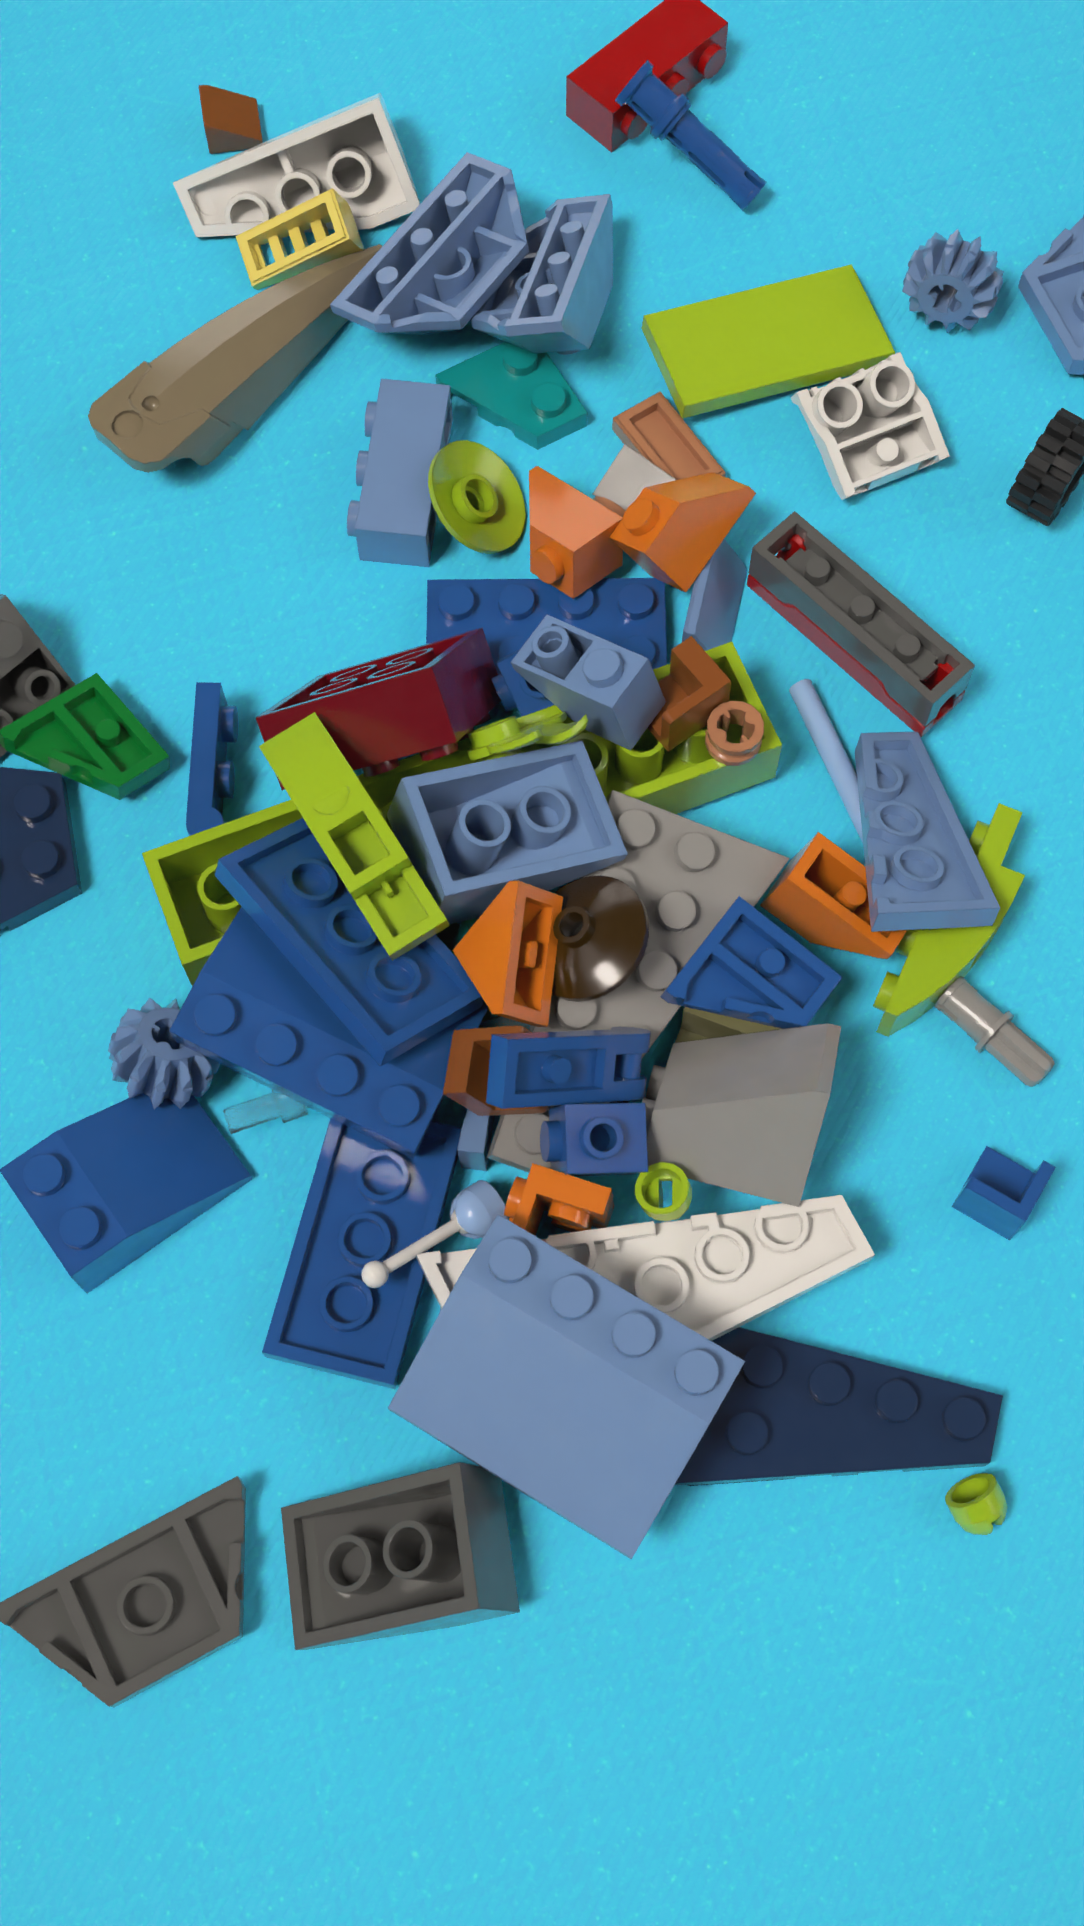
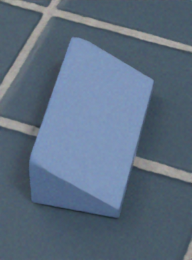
(716, 599)

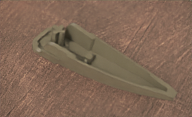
(224, 372)

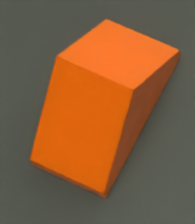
(514, 953)

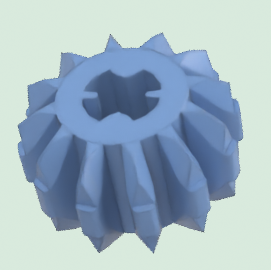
(953, 281)
(152, 1059)

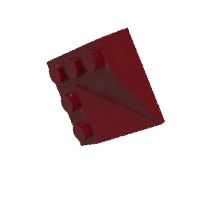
(397, 703)

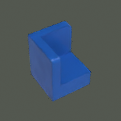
(1001, 1192)

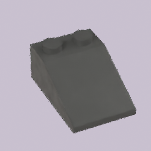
(399, 1557)

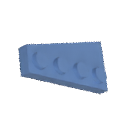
(913, 843)

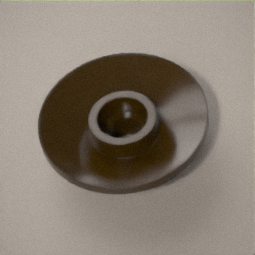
(607, 945)

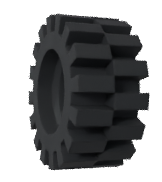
(1050, 469)

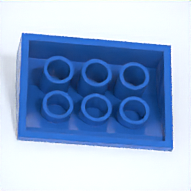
(275, 1029)

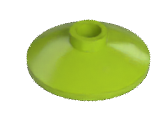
(476, 497)

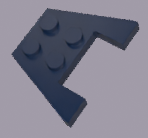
(35, 846)

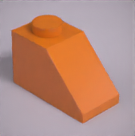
(680, 525)
(569, 535)
(827, 902)

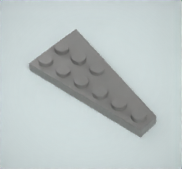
(687, 884)

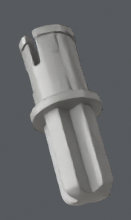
(995, 1032)

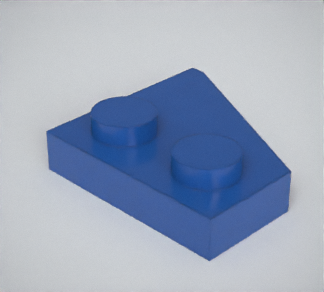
(753, 973)

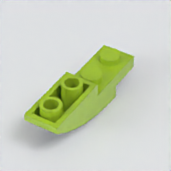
(354, 836)
(945, 954)

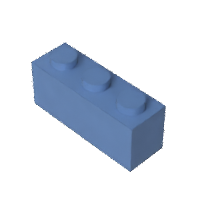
(395, 509)

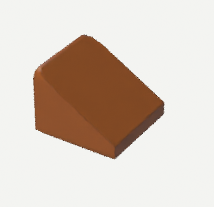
(229, 120)

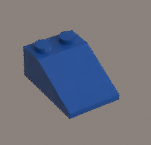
(123, 1182)

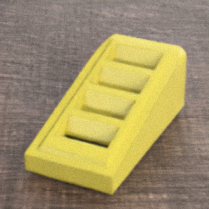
(293, 222)

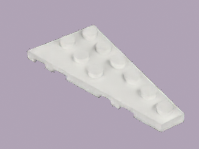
(709, 1267)

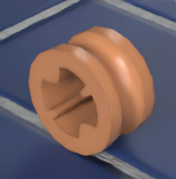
(753, 728)

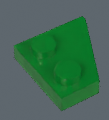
(89, 740)

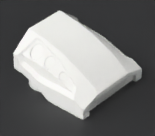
(872, 426)

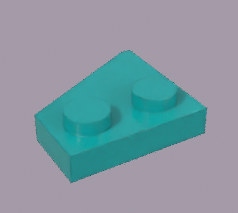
(518, 393)

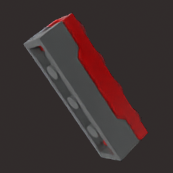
(858, 624)

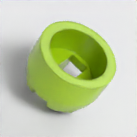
(650, 1191)
(977, 1503)

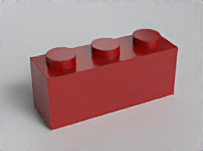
(680, 40)

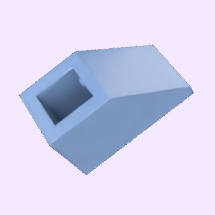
(593, 679)

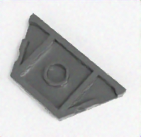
(143, 1600)

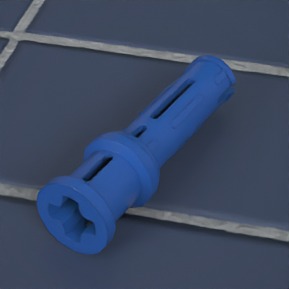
(672, 119)

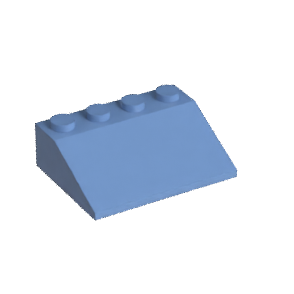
(565, 1385)

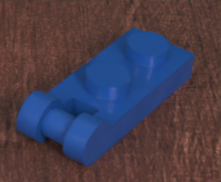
(210, 774)
(567, 1067)

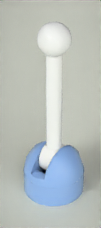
(470, 1215)

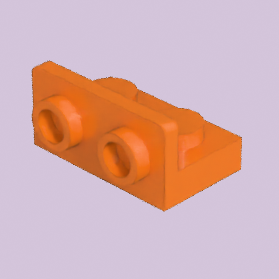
(567, 1199)

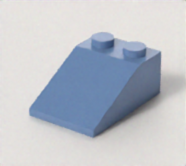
(505, 821)

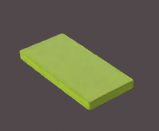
(766, 340)

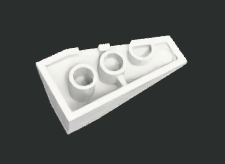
(344, 150)

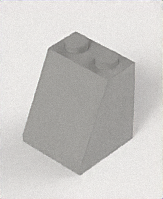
(744, 1108)

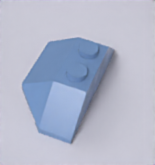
(442, 256)
(560, 285)

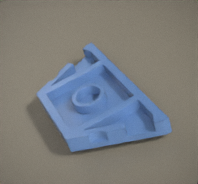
(1056, 295)

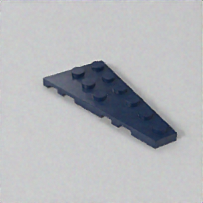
(835, 1415)

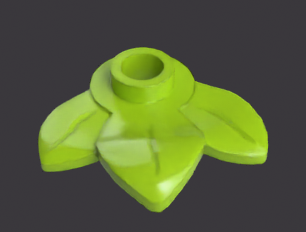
(507, 738)

